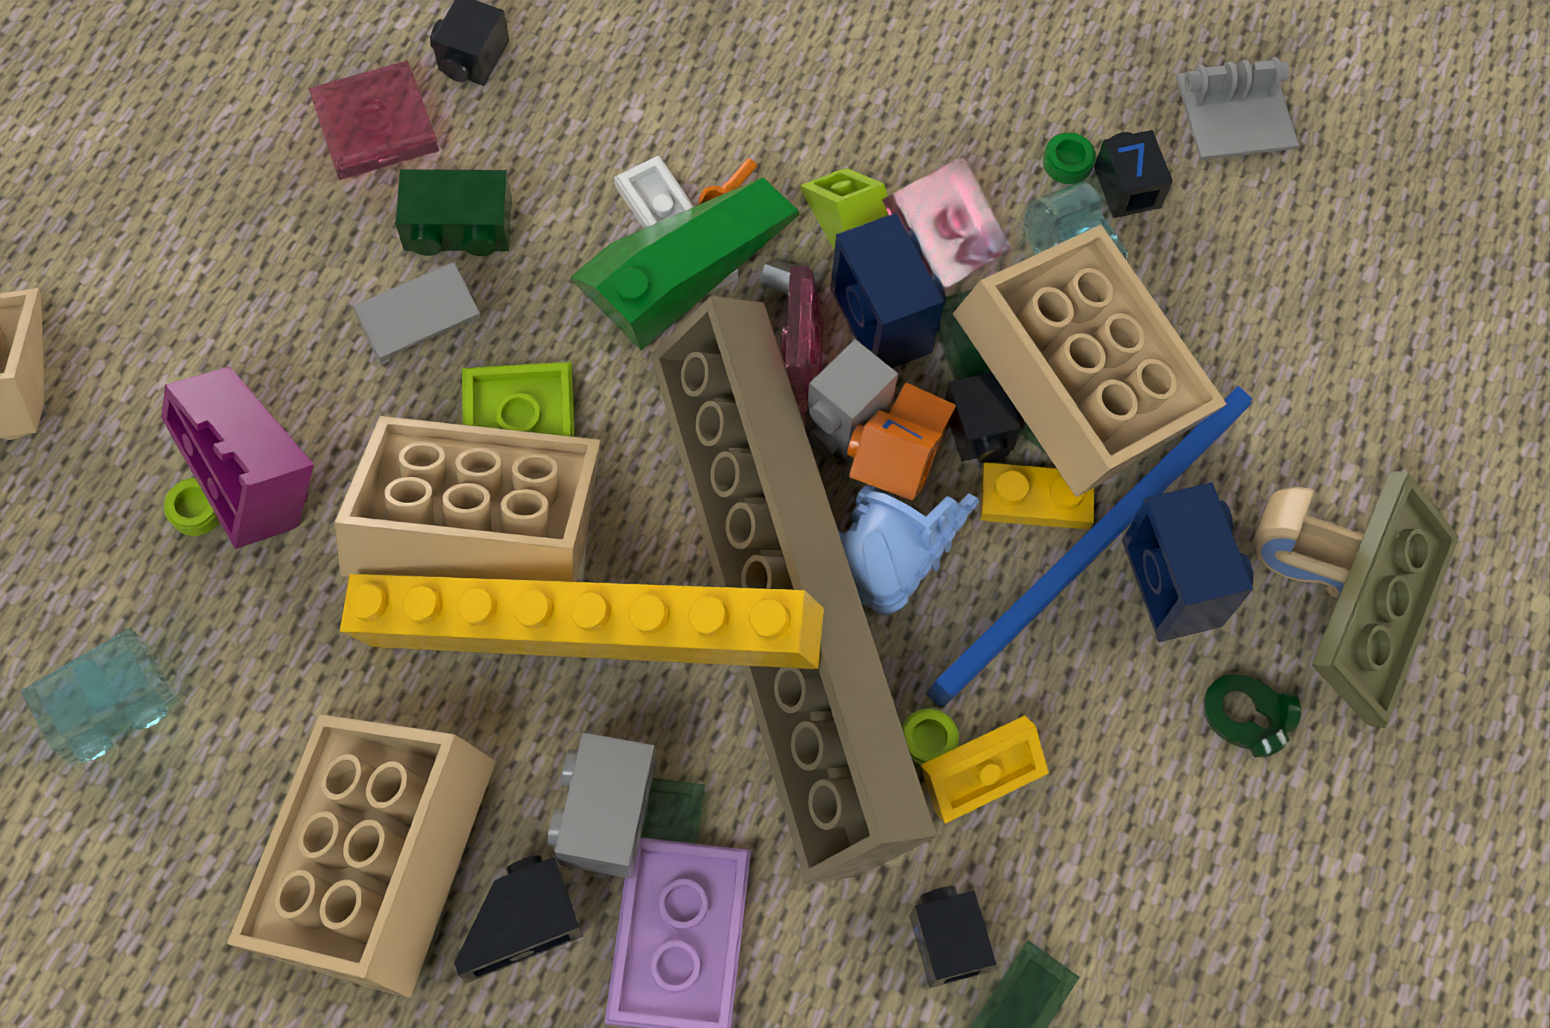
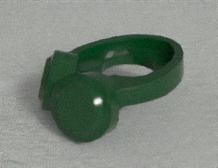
(1280, 708)

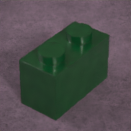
(454, 211)

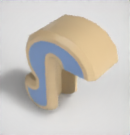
(1303, 545)

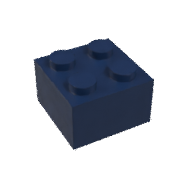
(887, 290)
(1187, 561)

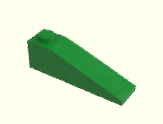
(671, 265)

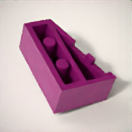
(238, 455)

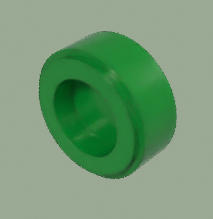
(1069, 158)

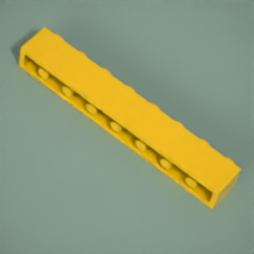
(586, 620)

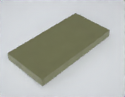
(1386, 600)

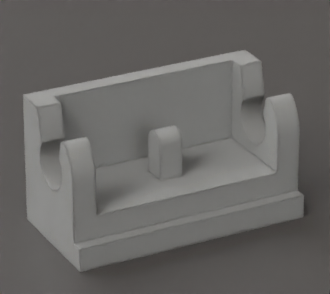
(416, 311)

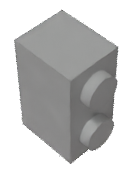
(845, 395)
(604, 805)

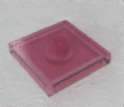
(373, 120)
(950, 221)
(803, 334)

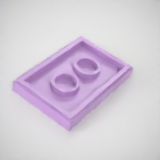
(679, 937)

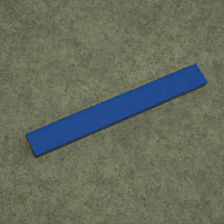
(1085, 551)

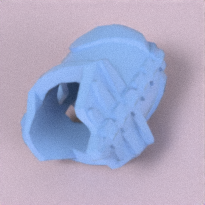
(897, 546)

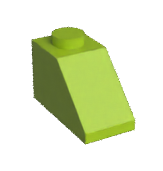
(845, 201)

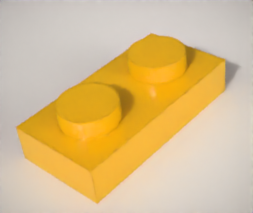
(1032, 497)
(984, 769)

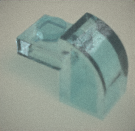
(1064, 216)

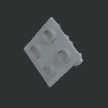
(1238, 108)

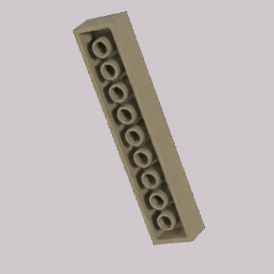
(770, 526)

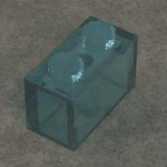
(100, 697)

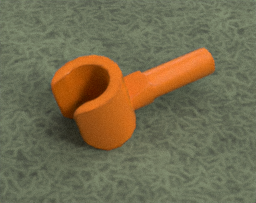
(734, 182)

